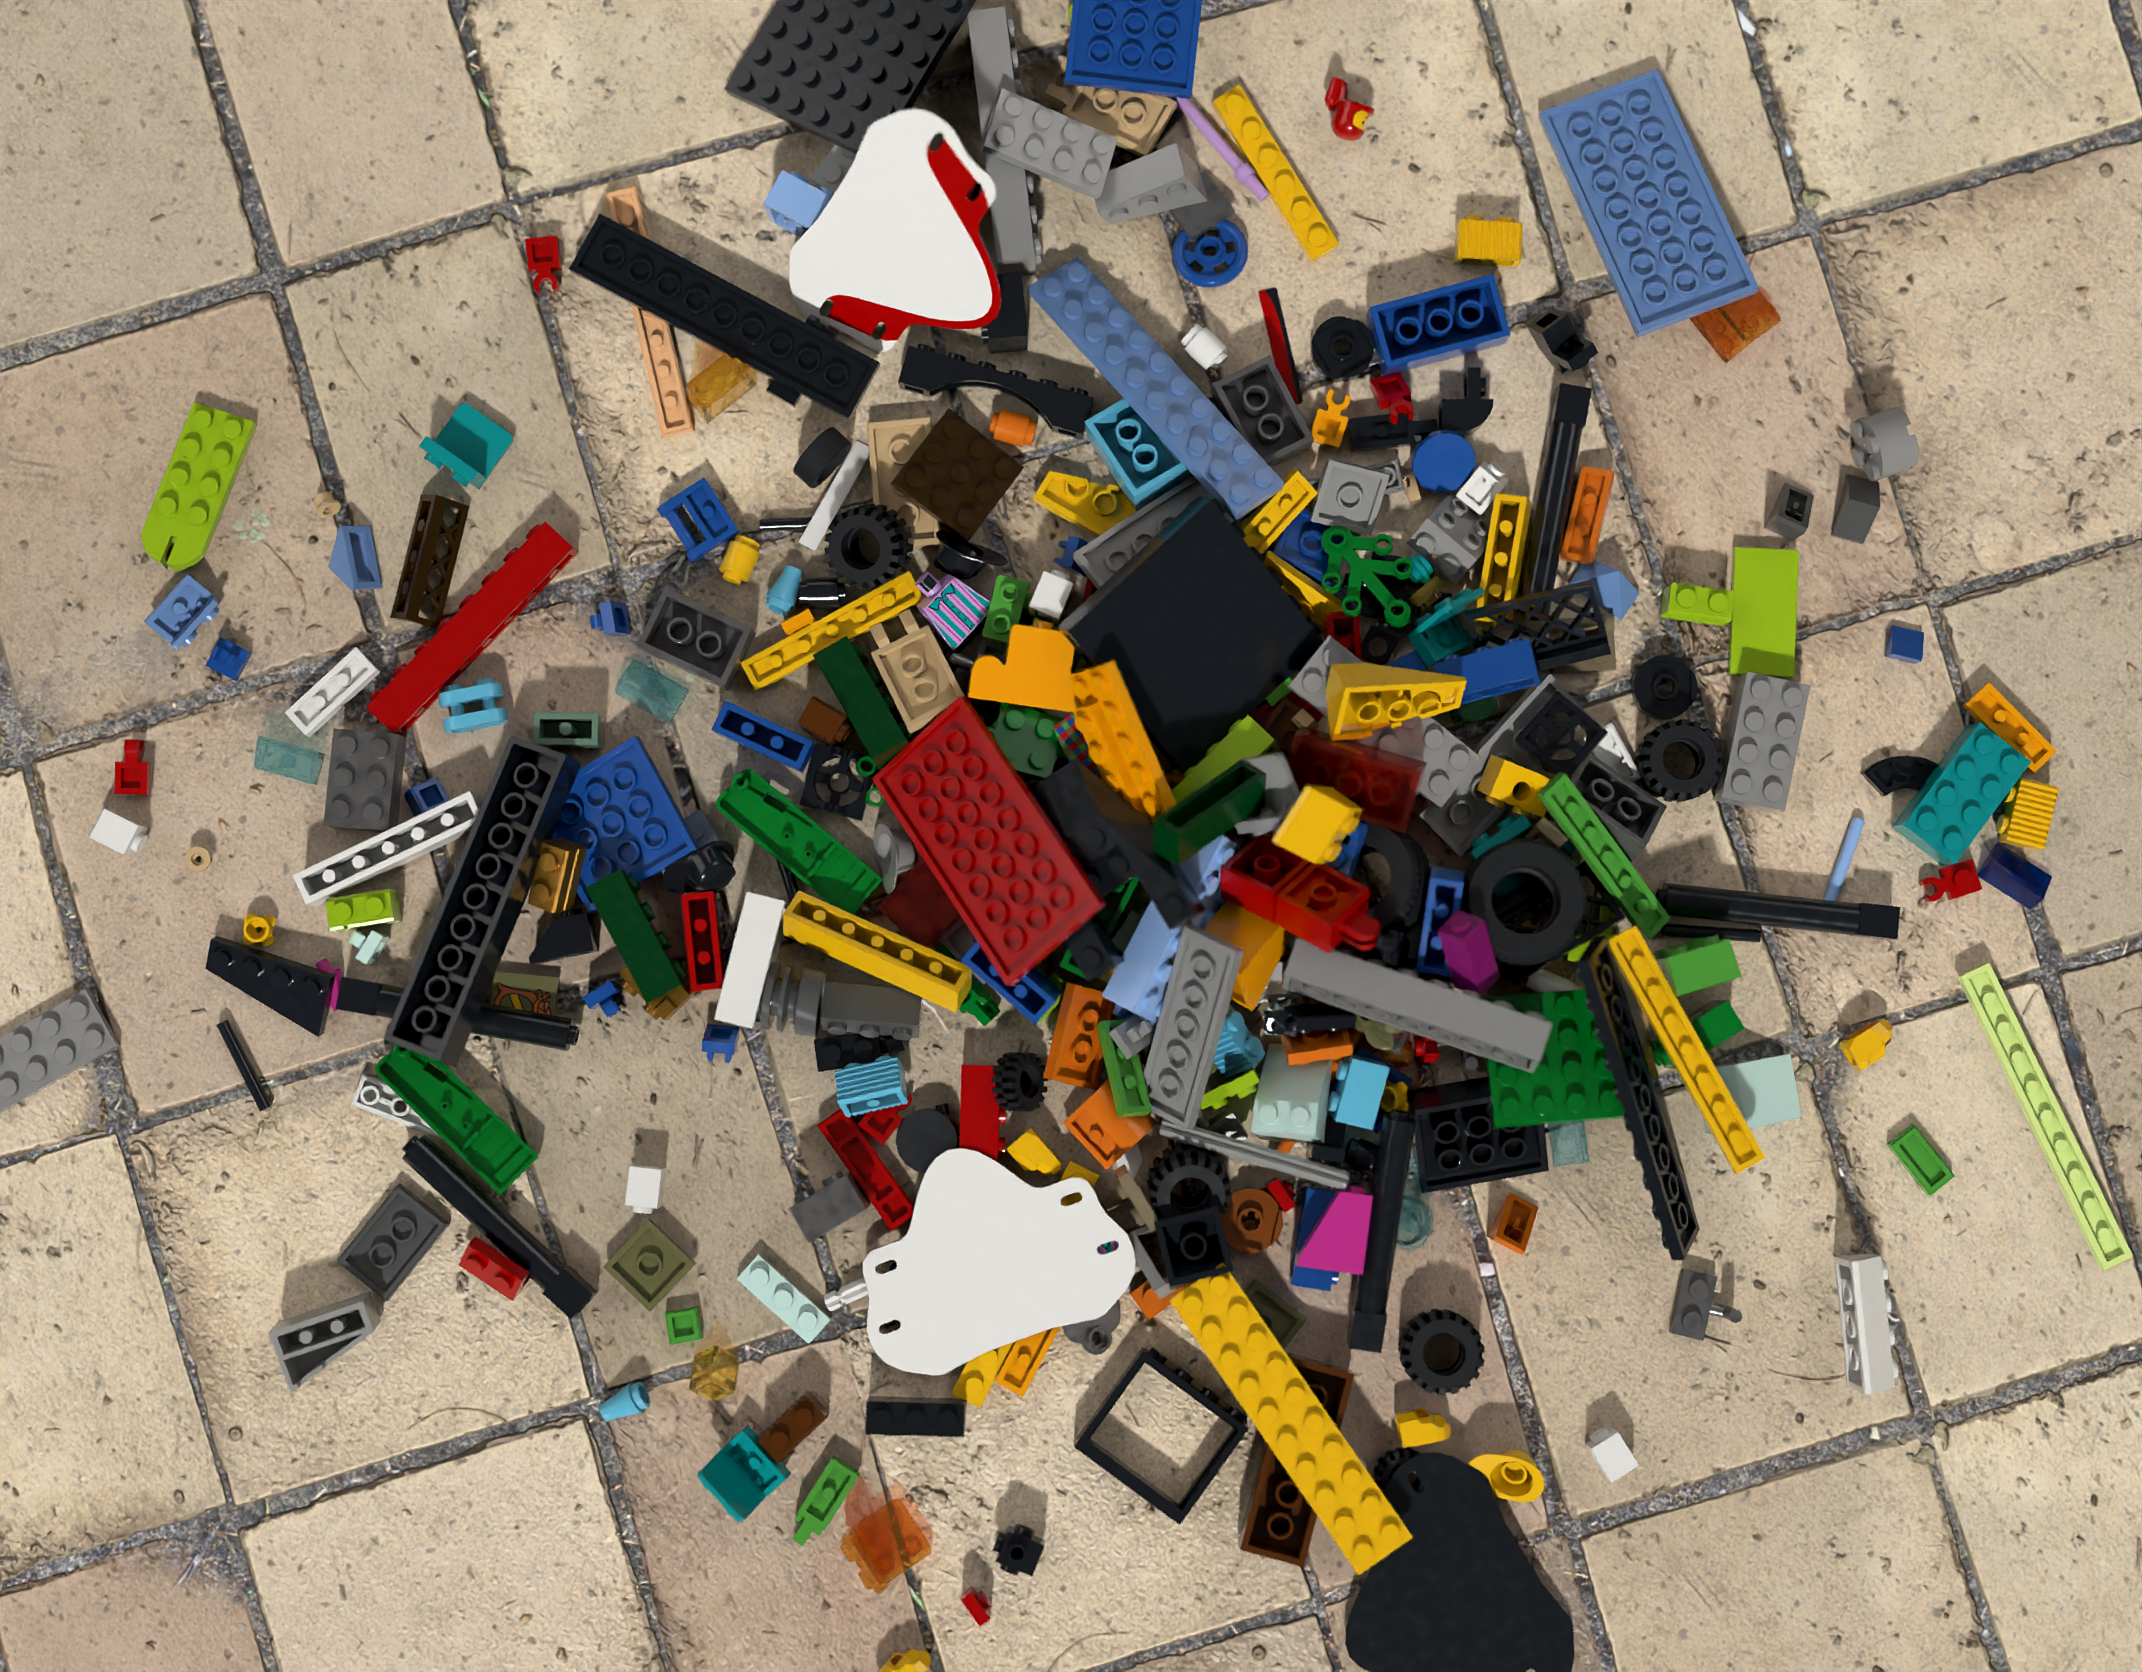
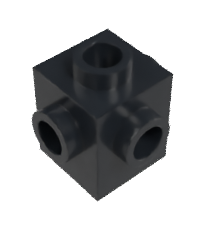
(1022, 1561)

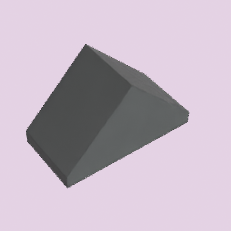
(1856, 509)
(1790, 512)

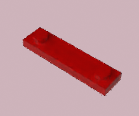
(867, 1169)

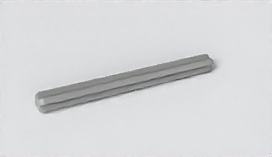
(1257, 1154)

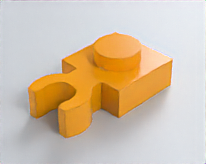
(1329, 424)

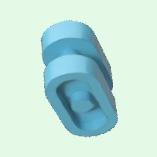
(484, 692)

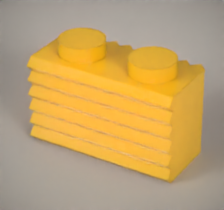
(1488, 241)
(2027, 814)

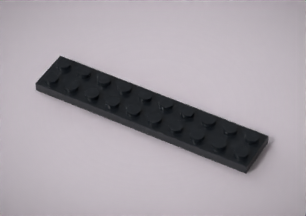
(724, 316)
(1638, 1097)

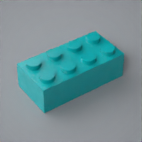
(1961, 794)

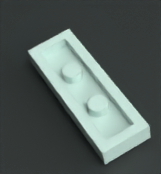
(784, 1298)

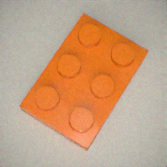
(1075, 1046)

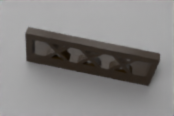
(419, 558)

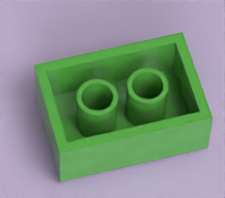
(1698, 964)

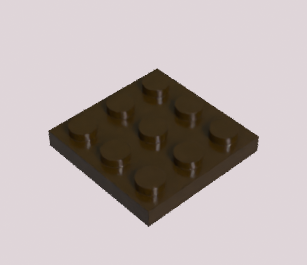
(957, 475)

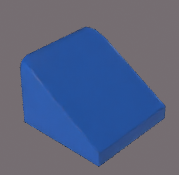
(1905, 644)
(426, 796)

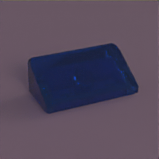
(2015, 876)

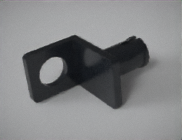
(1386, 632)

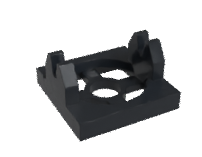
(1560, 704)
(810, 797)

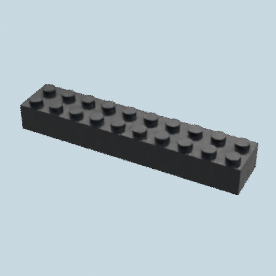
(482, 901)

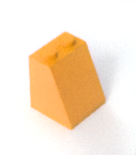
(1262, 947)

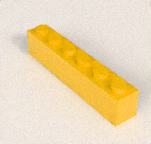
(877, 951)

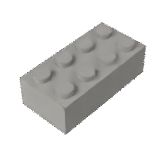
(1761, 742)

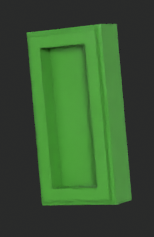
(1920, 1160)

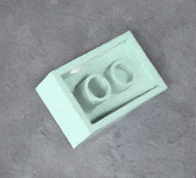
(1762, 1089)
(1291, 1099)

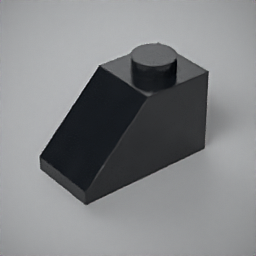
(566, 938)

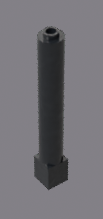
(1566, 426)
(1780, 911)
(492, 1021)
(1388, 1189)
(559, 1283)

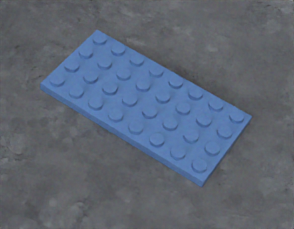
(1648, 203)

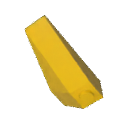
(1376, 696)

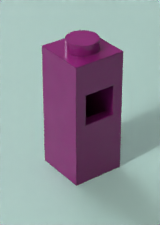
(1469, 953)

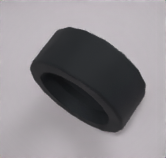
(822, 457)

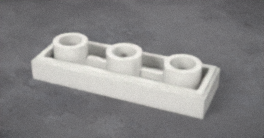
(380, 1099)

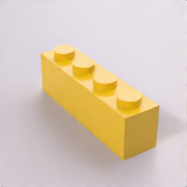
(1504, 552)

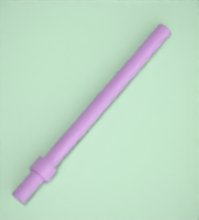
(1243, 172)

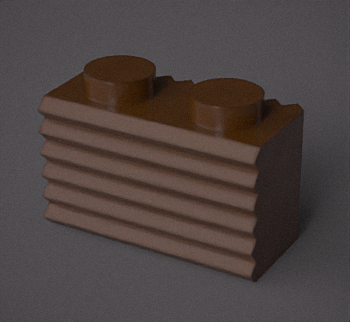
(825, 722)
(793, 1426)

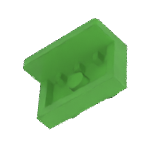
(1007, 606)

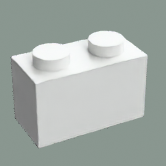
(1051, 597)

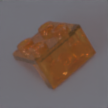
(1736, 324)
(885, 1545)

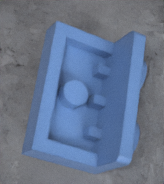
(183, 612)

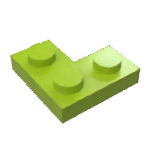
(1241, 1084)

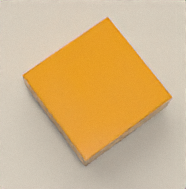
(798, 622)

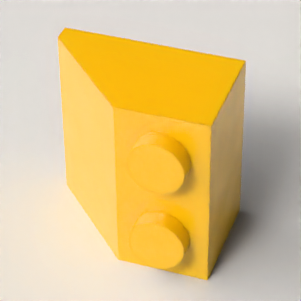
(1318, 824)

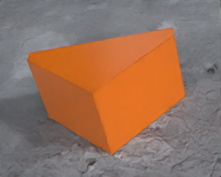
(1514, 1223)

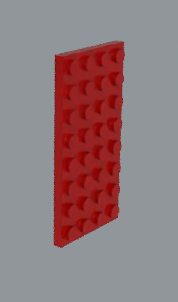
(987, 841)

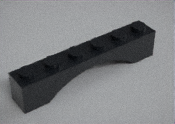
(934, 373)

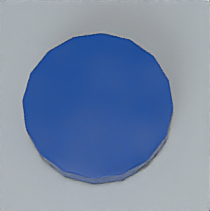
(1443, 461)

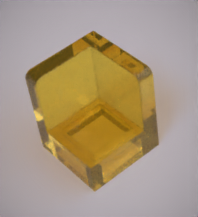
(714, 1373)

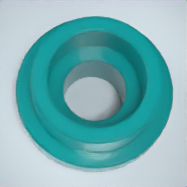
(1421, 569)

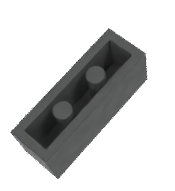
(871, 1011)

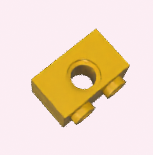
(1498, 785)

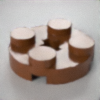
(1259, 1235)

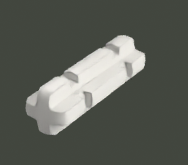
(847, 1294)

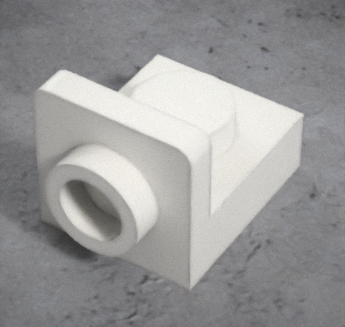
(1482, 486)

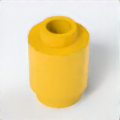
(739, 560)

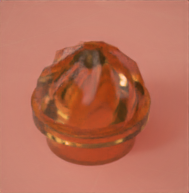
(1405, 1057)

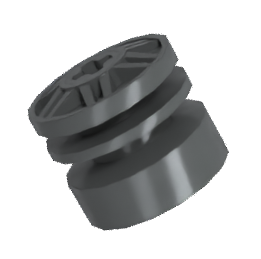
(793, 999)

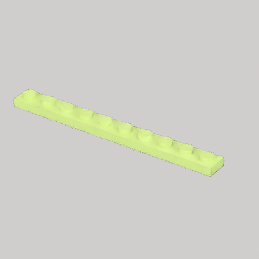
(2045, 1116)

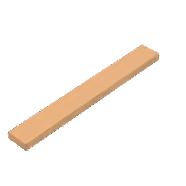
(654, 333)

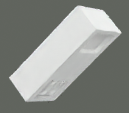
(752, 952)

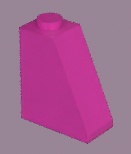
(1339, 1234)

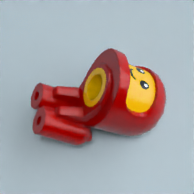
(1348, 116)

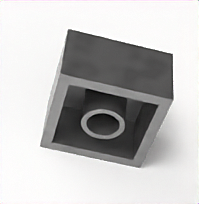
(828, 1207)

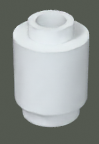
(1205, 348)

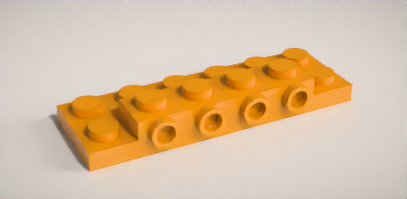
(1119, 740)

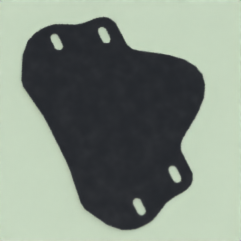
(1458, 1588)

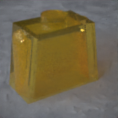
(718, 386)

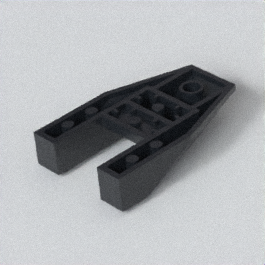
(1112, 848)

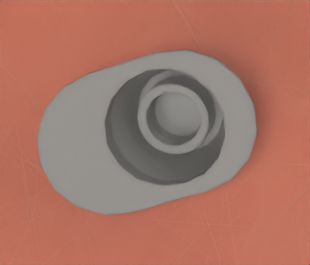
(893, 854)

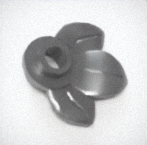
(1104, 1325)

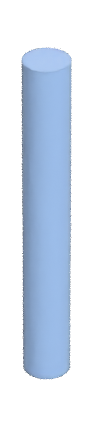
(1844, 859)

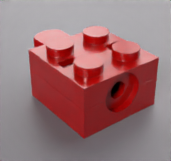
(1327, 909)

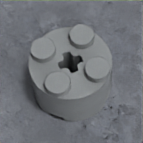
(1884, 444)

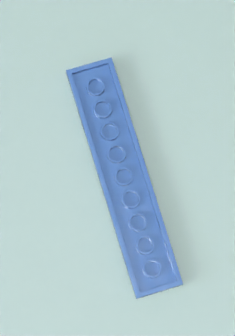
(1156, 388)

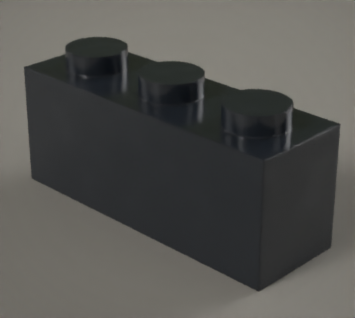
(915, 1416)

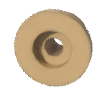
(326, 505)
(192, 859)

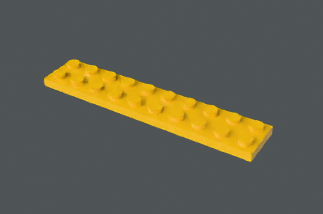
(1291, 1419)

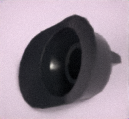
(962, 558)
(702, 870)

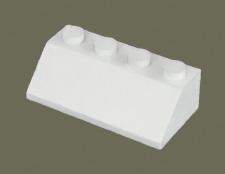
(1865, 1322)

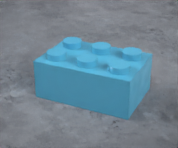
(1134, 454)

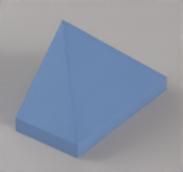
(355, 558)
(1611, 587)

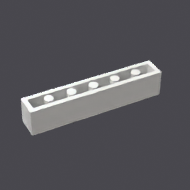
(388, 850)

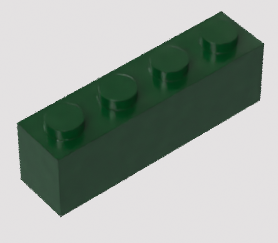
(862, 701)
(1209, 812)
(636, 936)

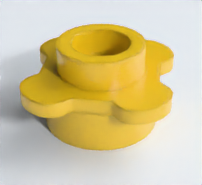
(250, 927)
(1388, 1100)

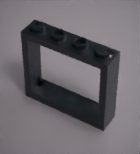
(1132, 1479)

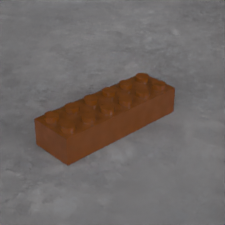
(1277, 1513)

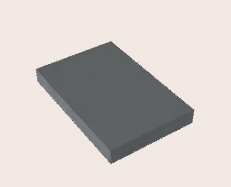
(393, 1242)

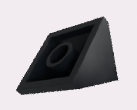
(1193, 1246)

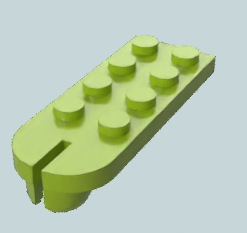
(196, 486)

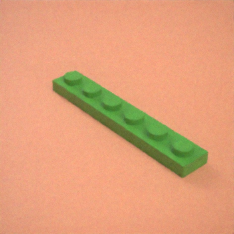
(1603, 855)

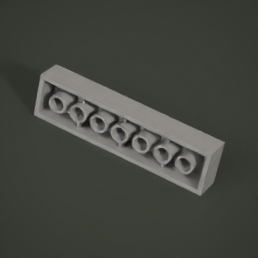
(1011, 215)
(1417, 1005)

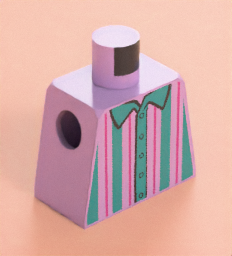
(950, 607)

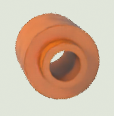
(1013, 428)

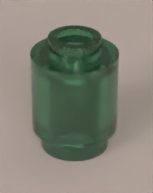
(1473, 711)

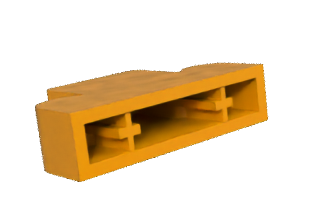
(1033, 670)

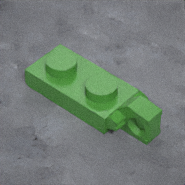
(824, 1499)

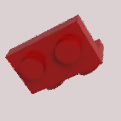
(494, 1268)

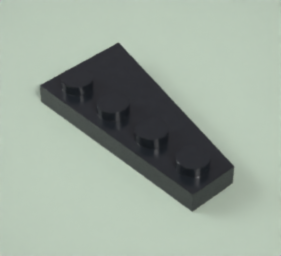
(281, 984)

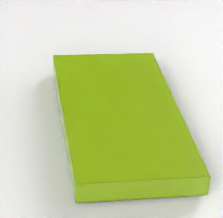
(1763, 611)

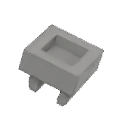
(1132, 1036)

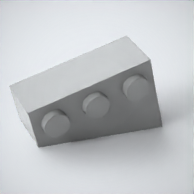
(1151, 186)
(322, 1335)

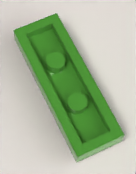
(1124, 1075)

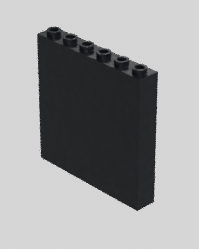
(1194, 631)

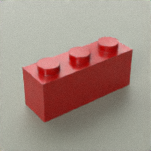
(703, 941)
(980, 1113)

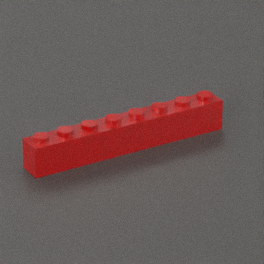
(472, 628)

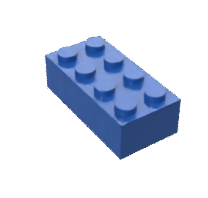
(1438, 325)

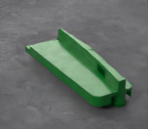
(797, 841)
(457, 1116)

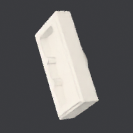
(1614, 753)

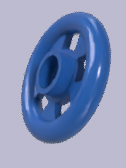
(1208, 277)

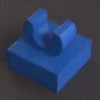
(1067, 562)
(612, 619)
(228, 659)
(604, 998)
(720, 1040)

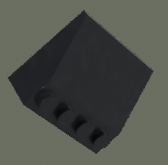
(1458, 1142)

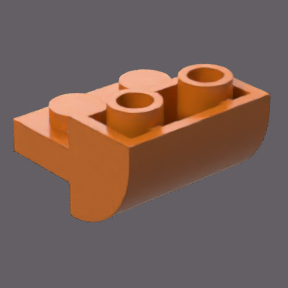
(1101, 1130)

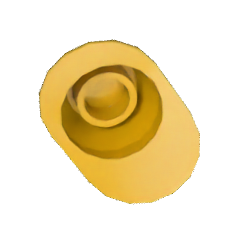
(1510, 1475)

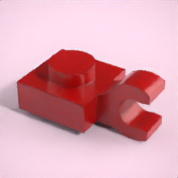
(133, 774)

